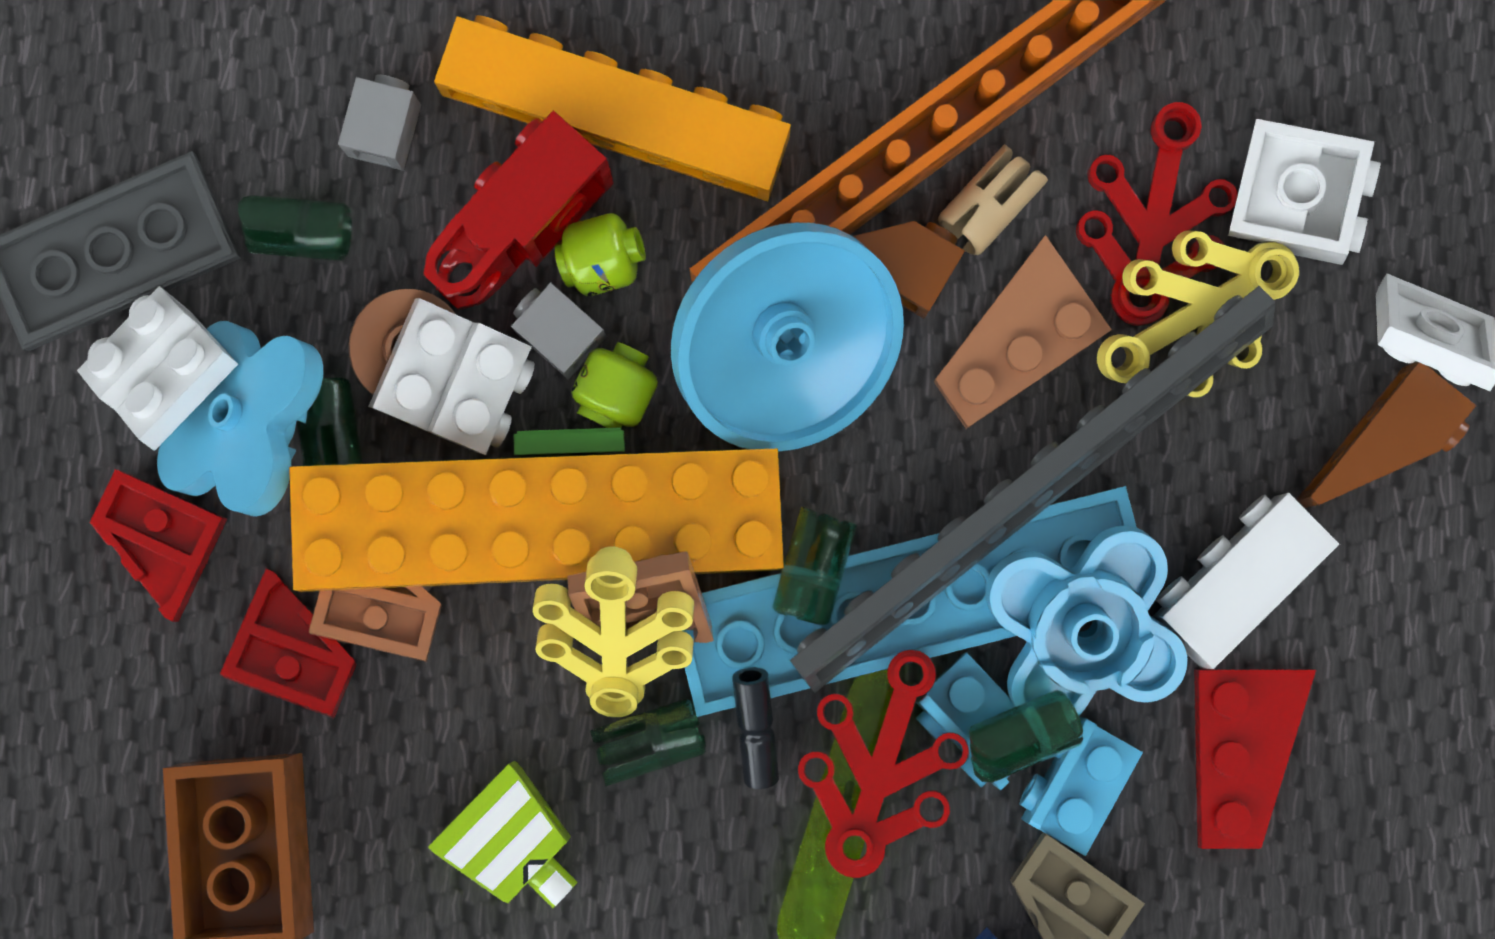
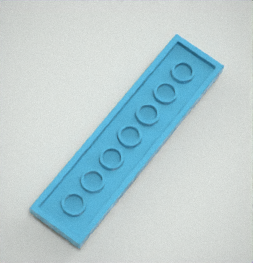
(956, 619)

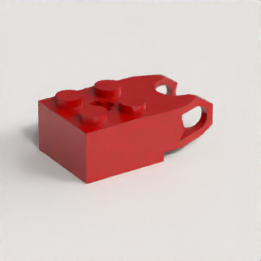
(519, 210)

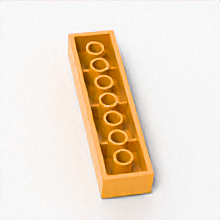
(530, 517)

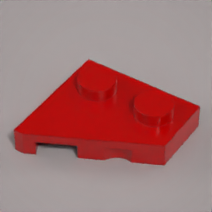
(158, 538)
(282, 657)

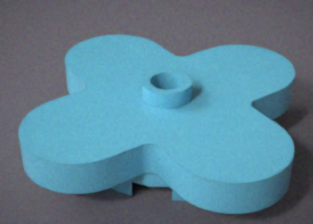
(245, 423)
(1115, 589)

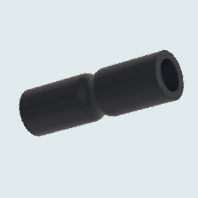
(755, 721)

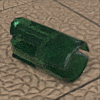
(295, 227)
(330, 427)
(813, 567)
(669, 734)
(1024, 736)

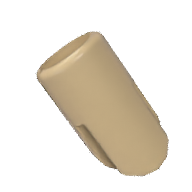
(991, 200)

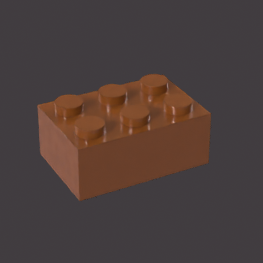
(238, 848)

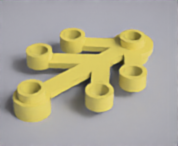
(1202, 298)
(613, 686)

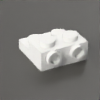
(1305, 191)
(156, 367)
(453, 377)

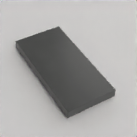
(112, 251)

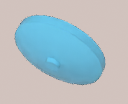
(787, 336)

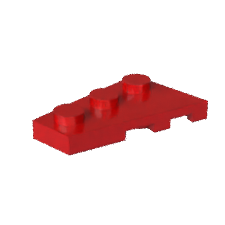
(1243, 748)

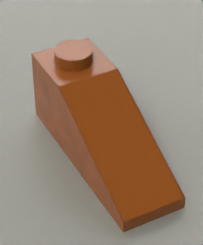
(1405, 424)

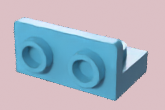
(959, 700)
(1080, 788)

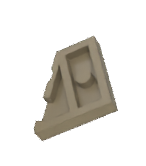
(1070, 896)

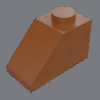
(917, 260)

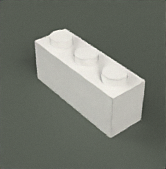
(1244, 578)

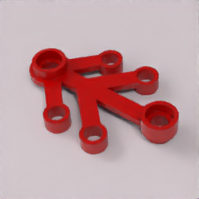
(1154, 225)
(878, 773)

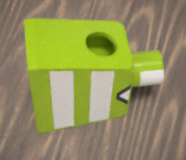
(508, 840)

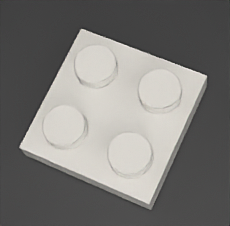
(1436, 332)

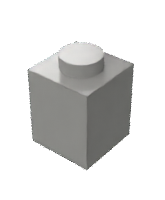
(380, 121)
(557, 329)

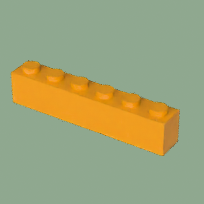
(614, 107)

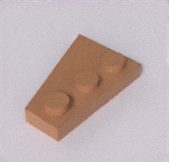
(1022, 337)

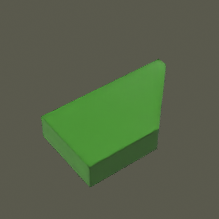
(568, 442)

